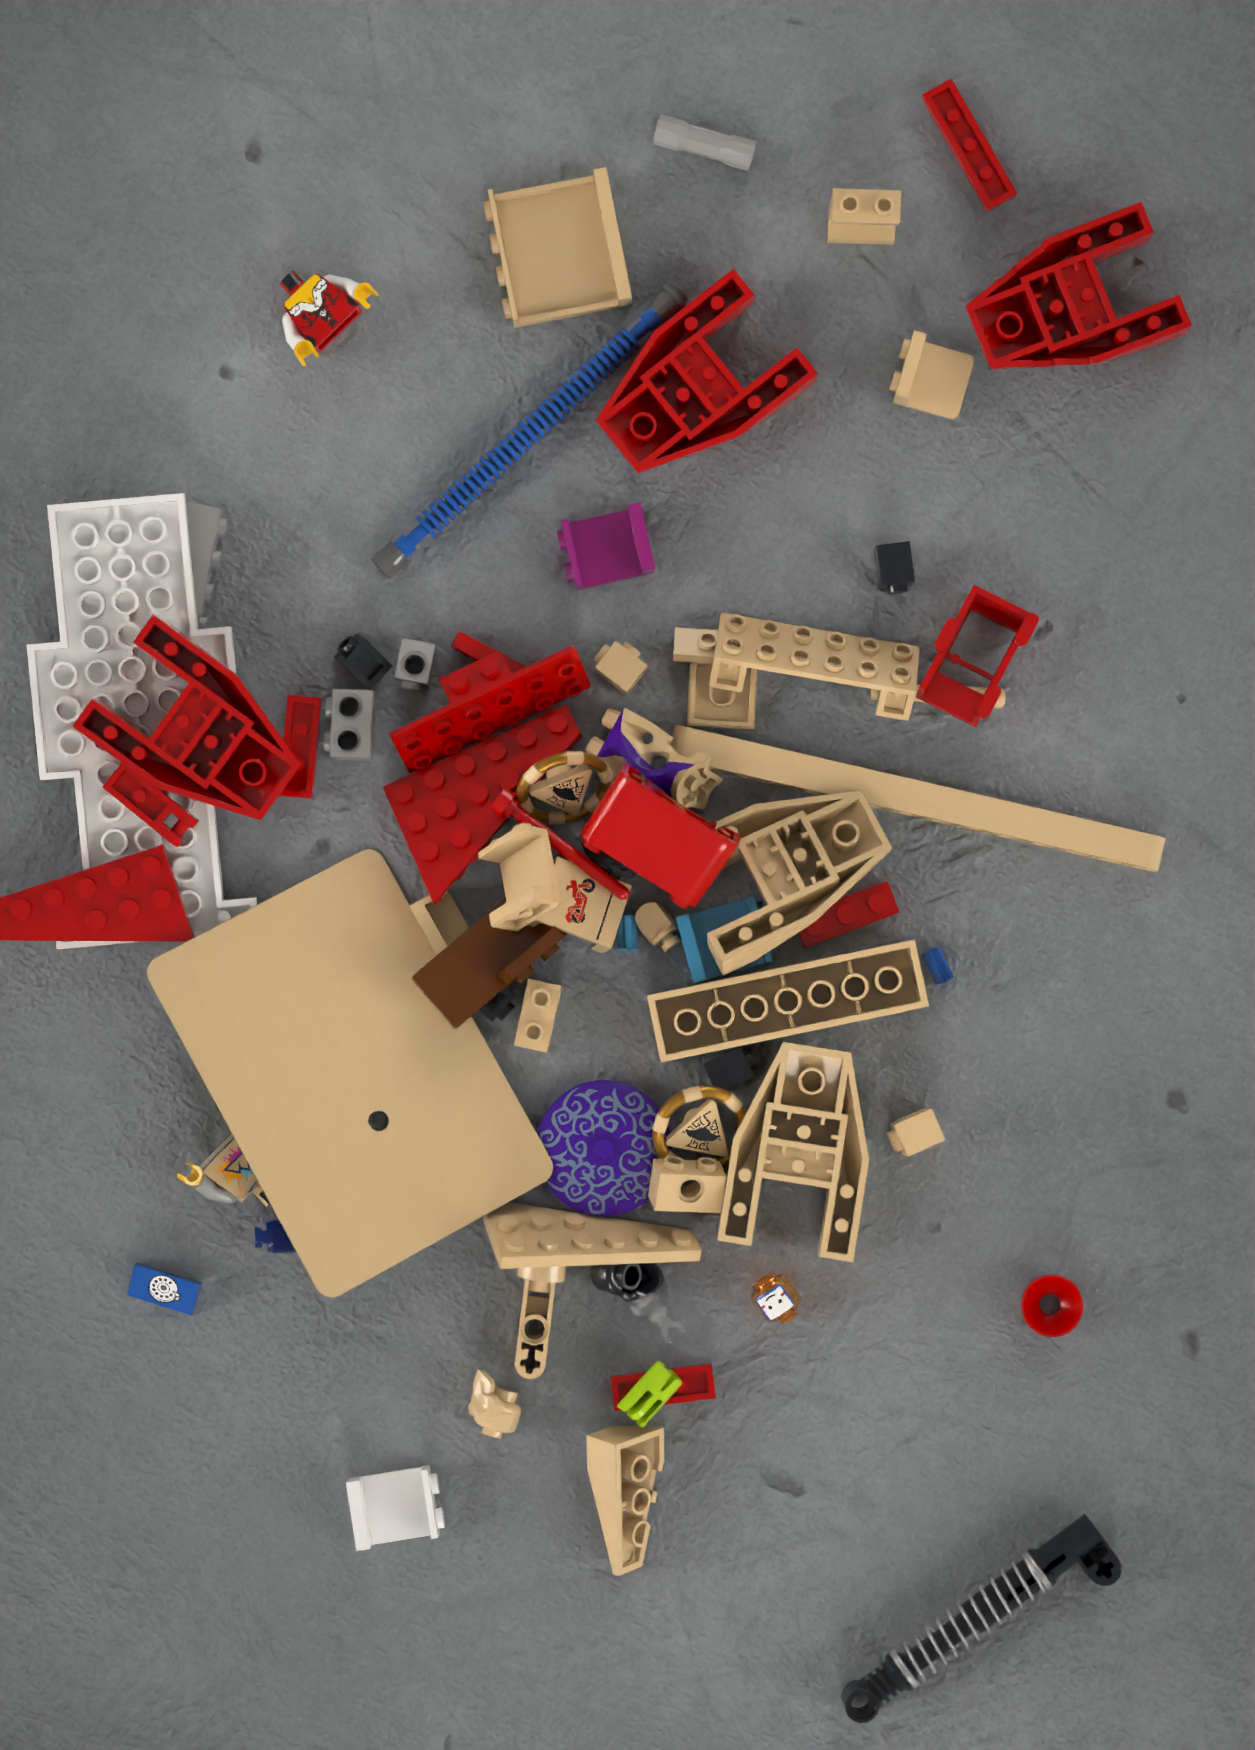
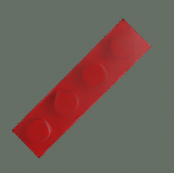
(969, 145)

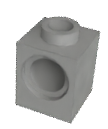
(415, 649)

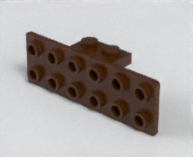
(483, 964)

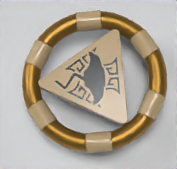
(564, 786)
(701, 1126)

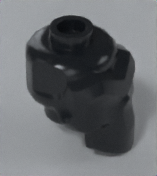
(628, 1279)

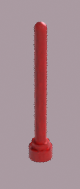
(508, 805)

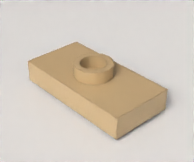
(694, 645)

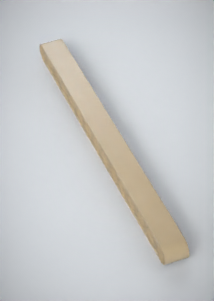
(924, 799)

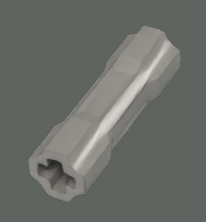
(728, 149)

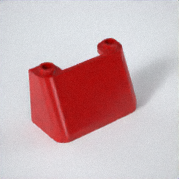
(658, 838)

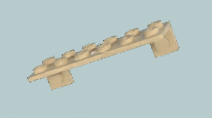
(816, 655)

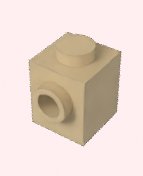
(620, 665)

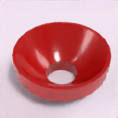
(1069, 1309)

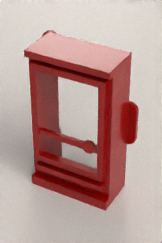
(955, 697)

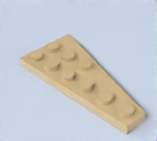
(555, 1238)

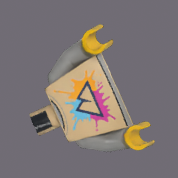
(225, 1176)

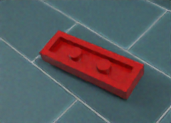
(302, 737)
(850, 914)
(696, 1384)

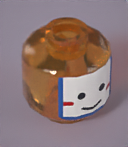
(775, 1298)

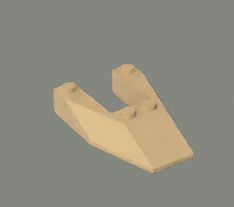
(802, 862)
(804, 1132)

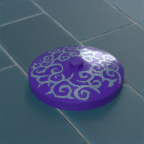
(601, 1147)

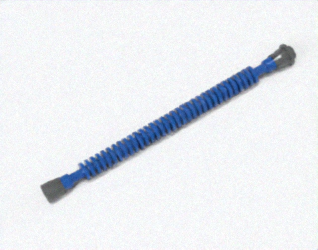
(660, 310)

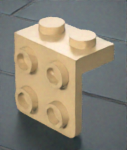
(931, 377)

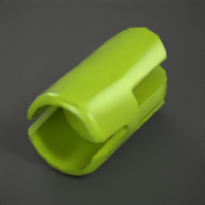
(650, 1393)

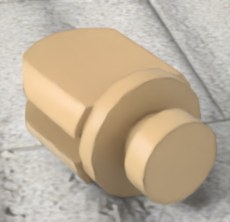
(657, 926)

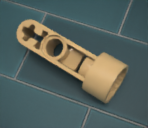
(536, 1307)

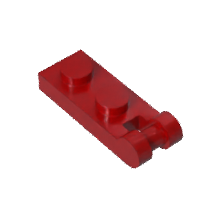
(149, 804)

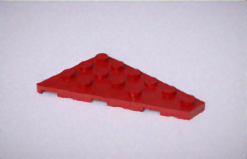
(448, 804)

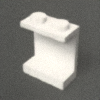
(394, 1506)

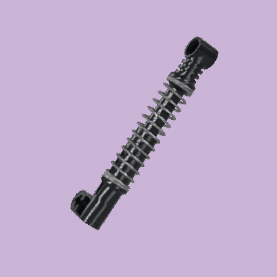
(982, 1611)

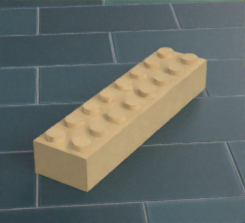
(787, 1001)

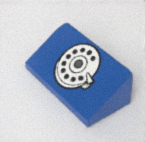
(164, 1288)

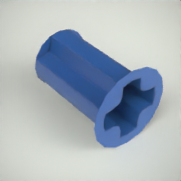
(937, 966)

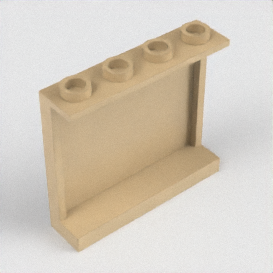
(558, 250)

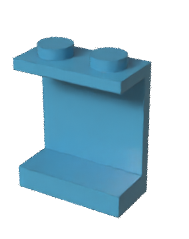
(694, 931)

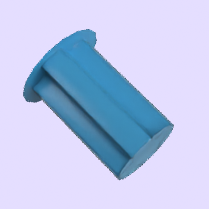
(627, 934)

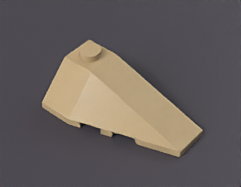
(622, 1477)

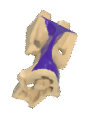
(681, 777)

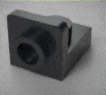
(362, 660)

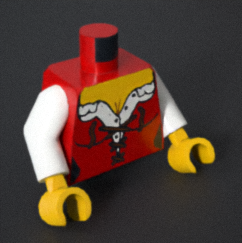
(320, 310)

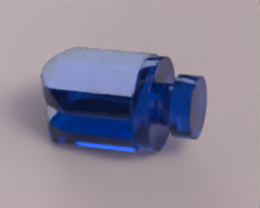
(274, 1237)

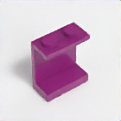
(606, 548)

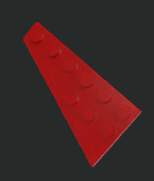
(109, 902)

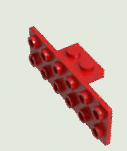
(486, 700)

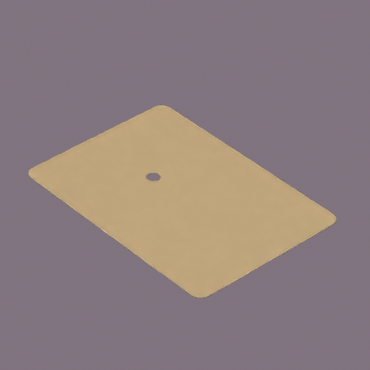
(314, 1025)

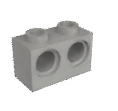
(360, 724)

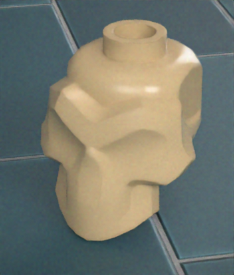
(493, 1406)

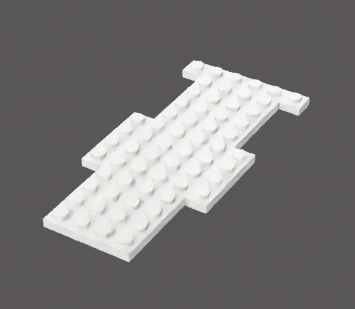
(112, 573)

